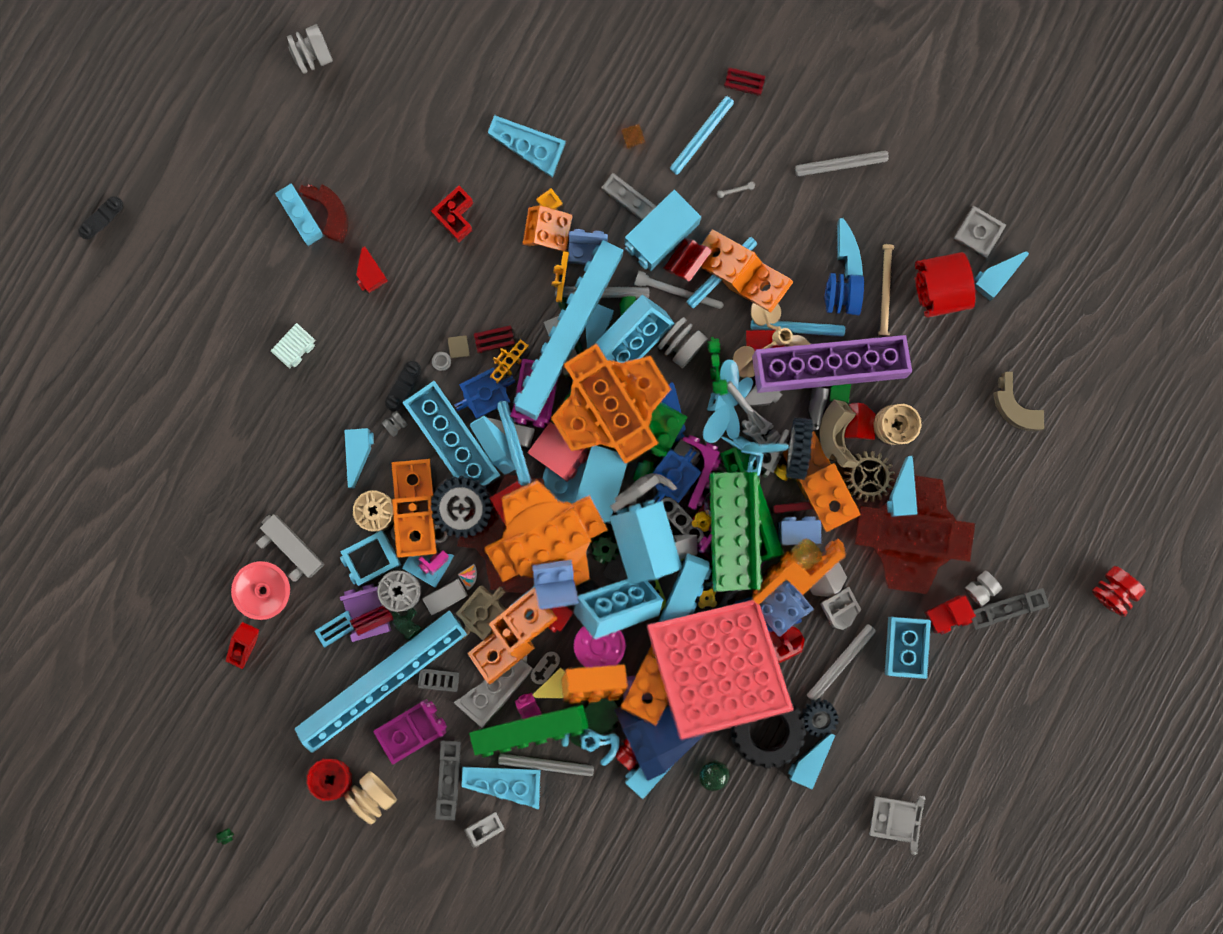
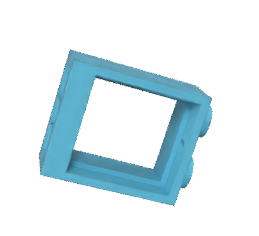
(388, 550)

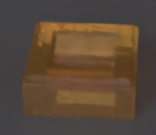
(633, 136)

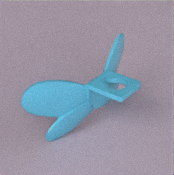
(725, 415)
(755, 450)

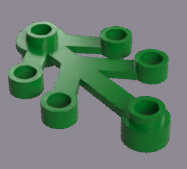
(719, 386)

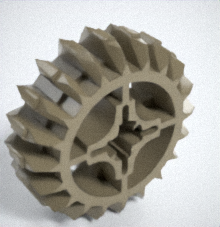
(875, 482)

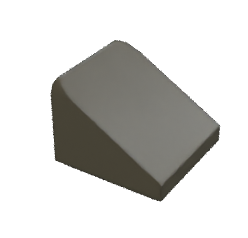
(458, 346)

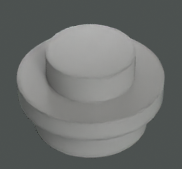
(441, 361)

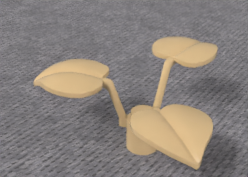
(783, 336)

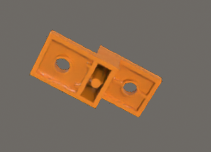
(744, 272)
(825, 485)
(413, 508)
(795, 574)
(511, 637)
(647, 681)

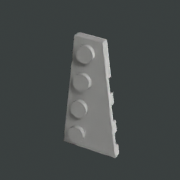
(486, 699)

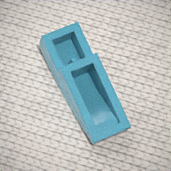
(848, 249)

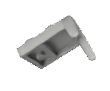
(638, 488)
(897, 820)

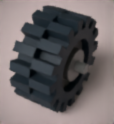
(820, 717)

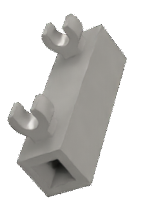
(291, 545)

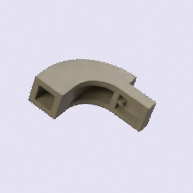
(1011, 411)
(832, 433)

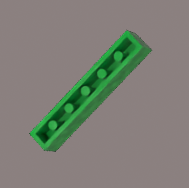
(770, 548)
(529, 730)

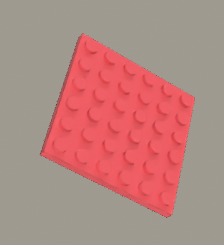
(719, 668)

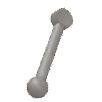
(750, 186)

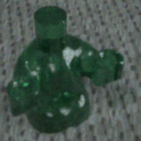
(405, 625)

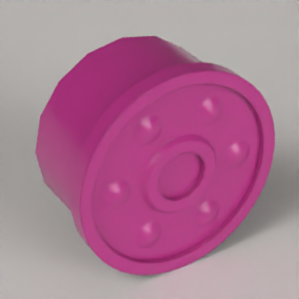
(600, 651)

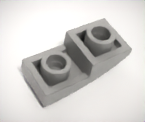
(444, 596)

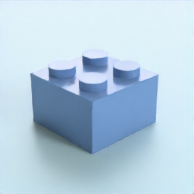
(793, 532)

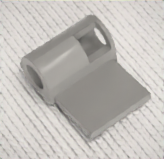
(773, 457)

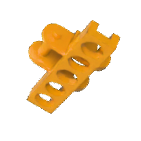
(559, 270)
(508, 355)

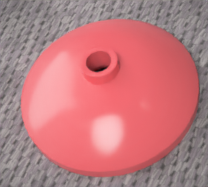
(247, 592)

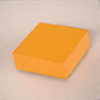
(549, 200)

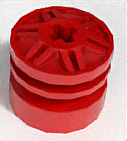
(1116, 594)
(318, 778)

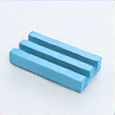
(321, 637)

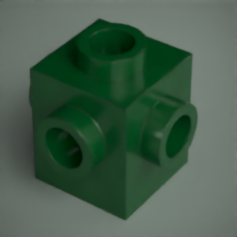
(597, 546)

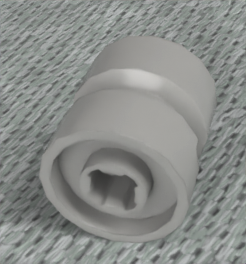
(983, 588)

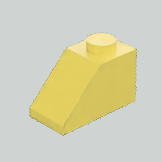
(552, 687)

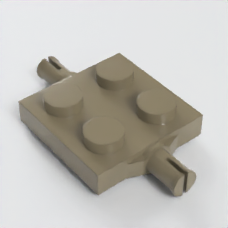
(480, 611)

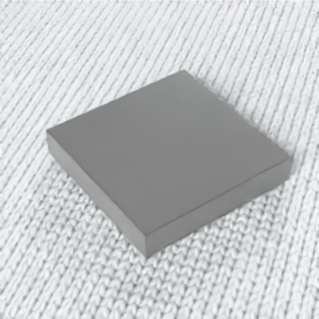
(979, 232)

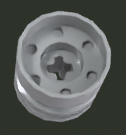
(309, 49)
(682, 342)
(410, 587)

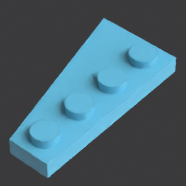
(528, 143)
(505, 783)

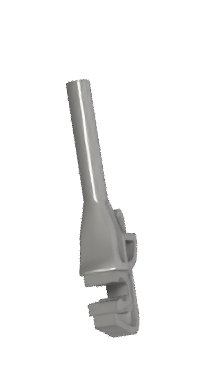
(757, 424)

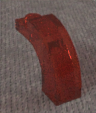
(337, 222)

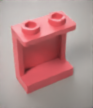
(556, 455)

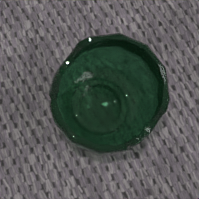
(714, 775)

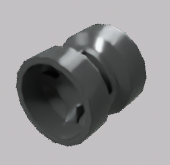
(394, 423)

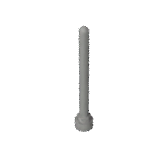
(643, 280)

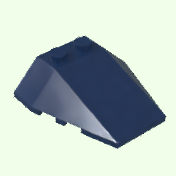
(655, 746)

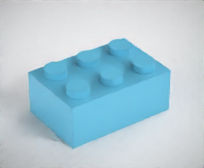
(907, 647)

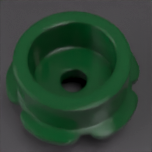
(224, 836)

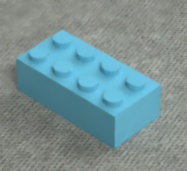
(635, 331)
(617, 607)

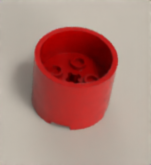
(945, 284)

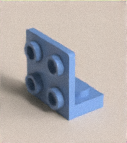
(583, 244)
(555, 584)
(784, 608)

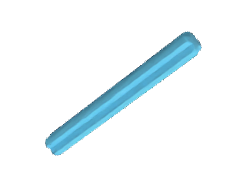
(701, 135)
(713, 281)
(805, 328)
(514, 443)

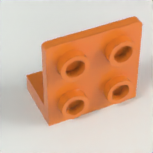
(547, 228)

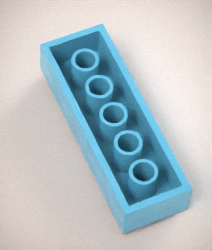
(450, 435)

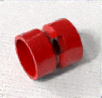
(626, 755)

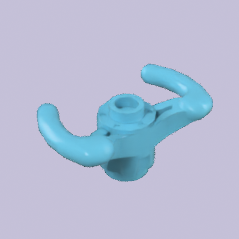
(591, 740)

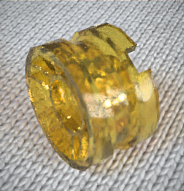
(807, 554)

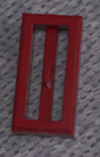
(761, 78)
(495, 346)
(791, 507)
(371, 620)

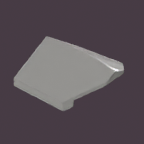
(830, 583)
(841, 609)

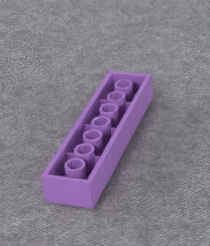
(831, 364)

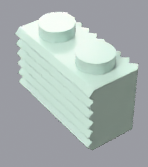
(293, 346)

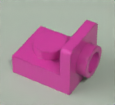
(437, 562)
(527, 706)

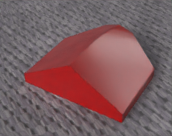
(862, 424)
(788, 644)

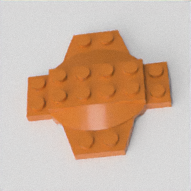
(611, 403)
(544, 532)

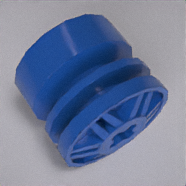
(845, 294)

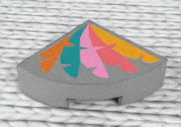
(469, 576)

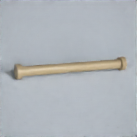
(886, 290)

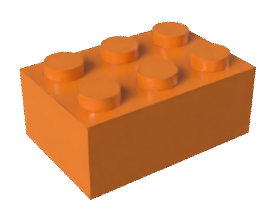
(594, 684)

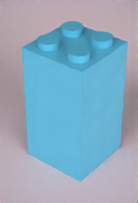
(661, 231)
(602, 479)
(645, 541)

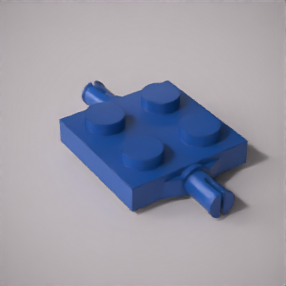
(483, 393)
(679, 471)

